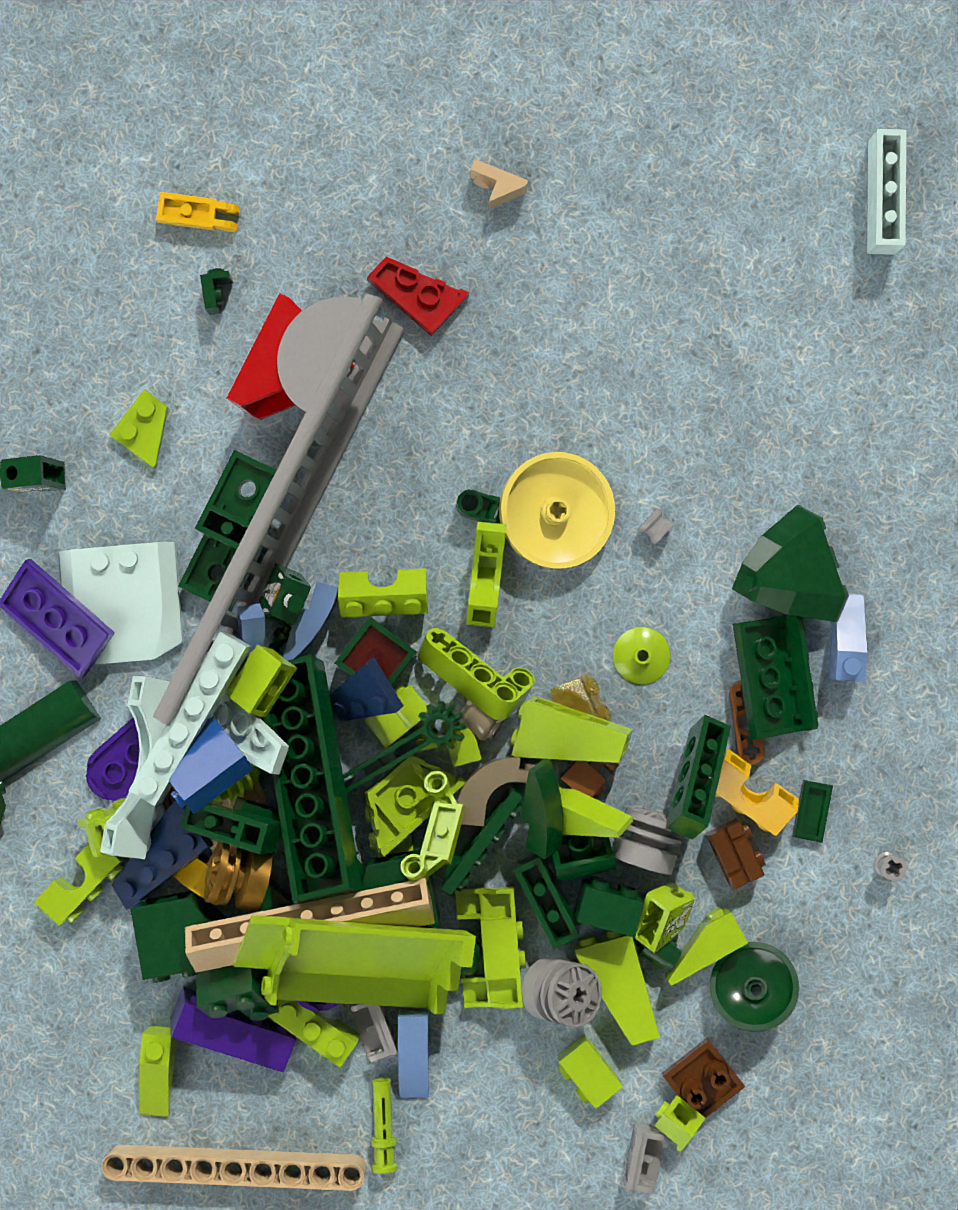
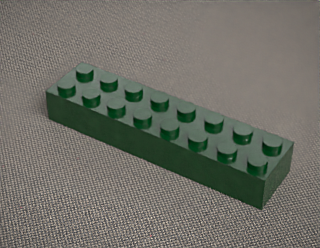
(312, 789)

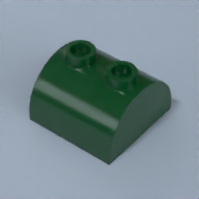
(583, 856)

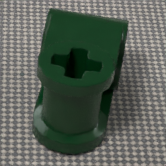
(485, 508)

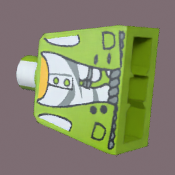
(667, 907)

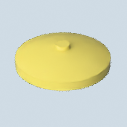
(557, 510)

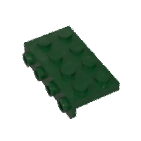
(775, 676)
(473, 839)

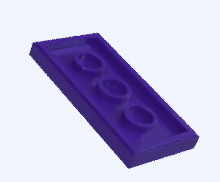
(55, 618)

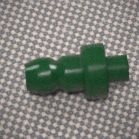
(280, 636)

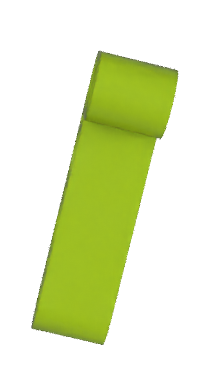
(473, 677)

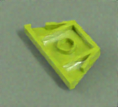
(401, 801)

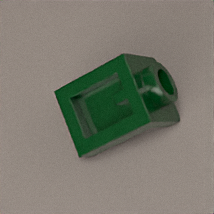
(211, 294)

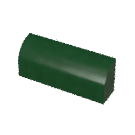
(44, 727)

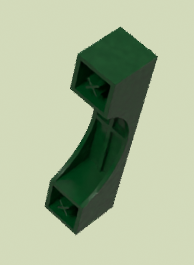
(162, 920)

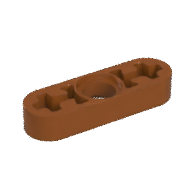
(743, 744)

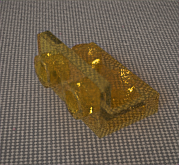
(582, 695)

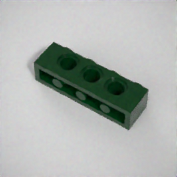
(698, 777)

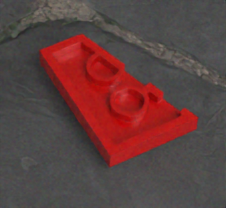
(418, 296)

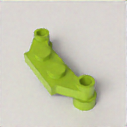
(441, 831)

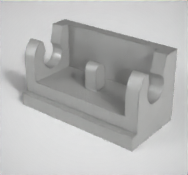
(375, 1031)
(643, 1158)

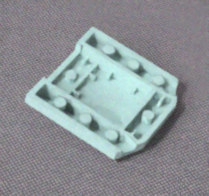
(132, 593)

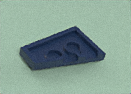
(365, 694)

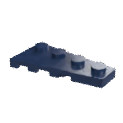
(168, 854)

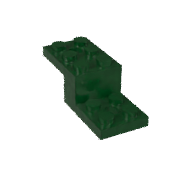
(225, 523)

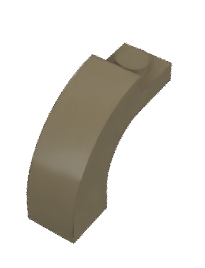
(484, 781)

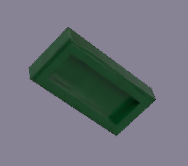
(812, 811)

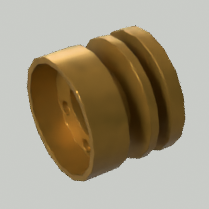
(232, 874)

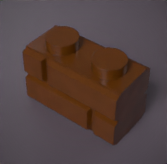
(735, 854)

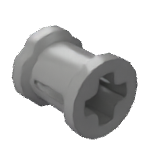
(899, 868)

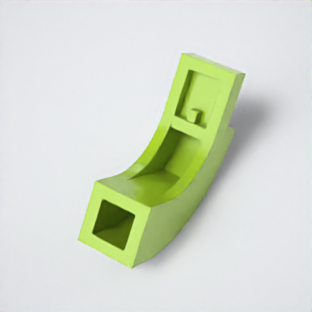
(486, 574)

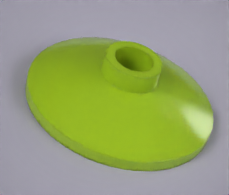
(626, 657)

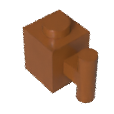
(585, 776)

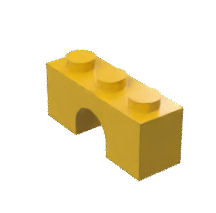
(768, 809)

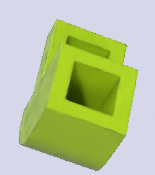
(466, 750)

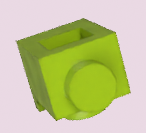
(678, 1121)

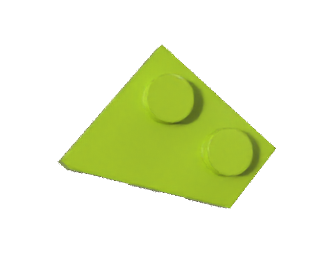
(143, 428)

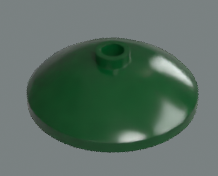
(750, 967)

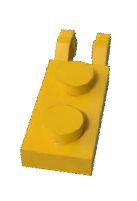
(194, 212)

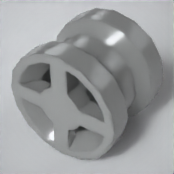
(656, 526)

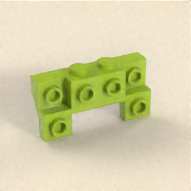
(500, 934)

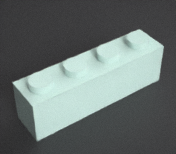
(886, 192)

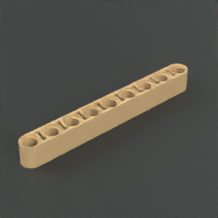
(222, 1174)

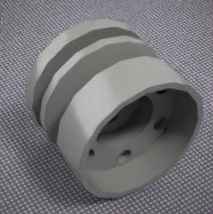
(647, 842)
(561, 992)

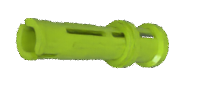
(382, 1142)

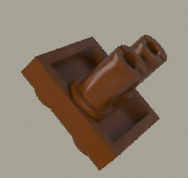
(703, 1078)

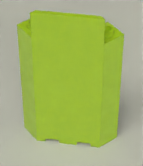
(355, 961)

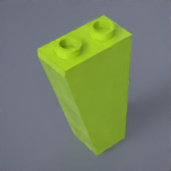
(567, 734)
(621, 983)

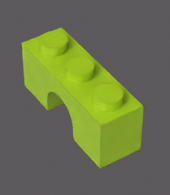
(361, 598)
(64, 901)
(326, 1036)

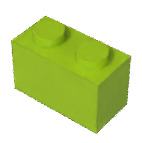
(260, 681)
(589, 1071)

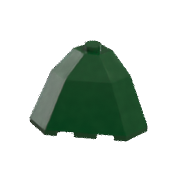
(794, 569)

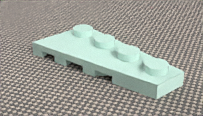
(252, 736)

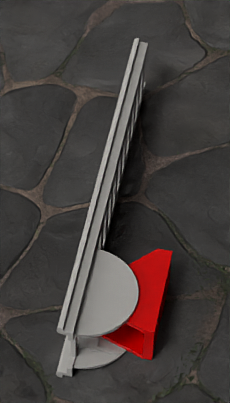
(329, 368)

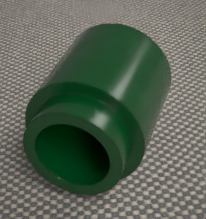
(665, 957)

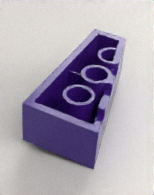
(233, 1035)

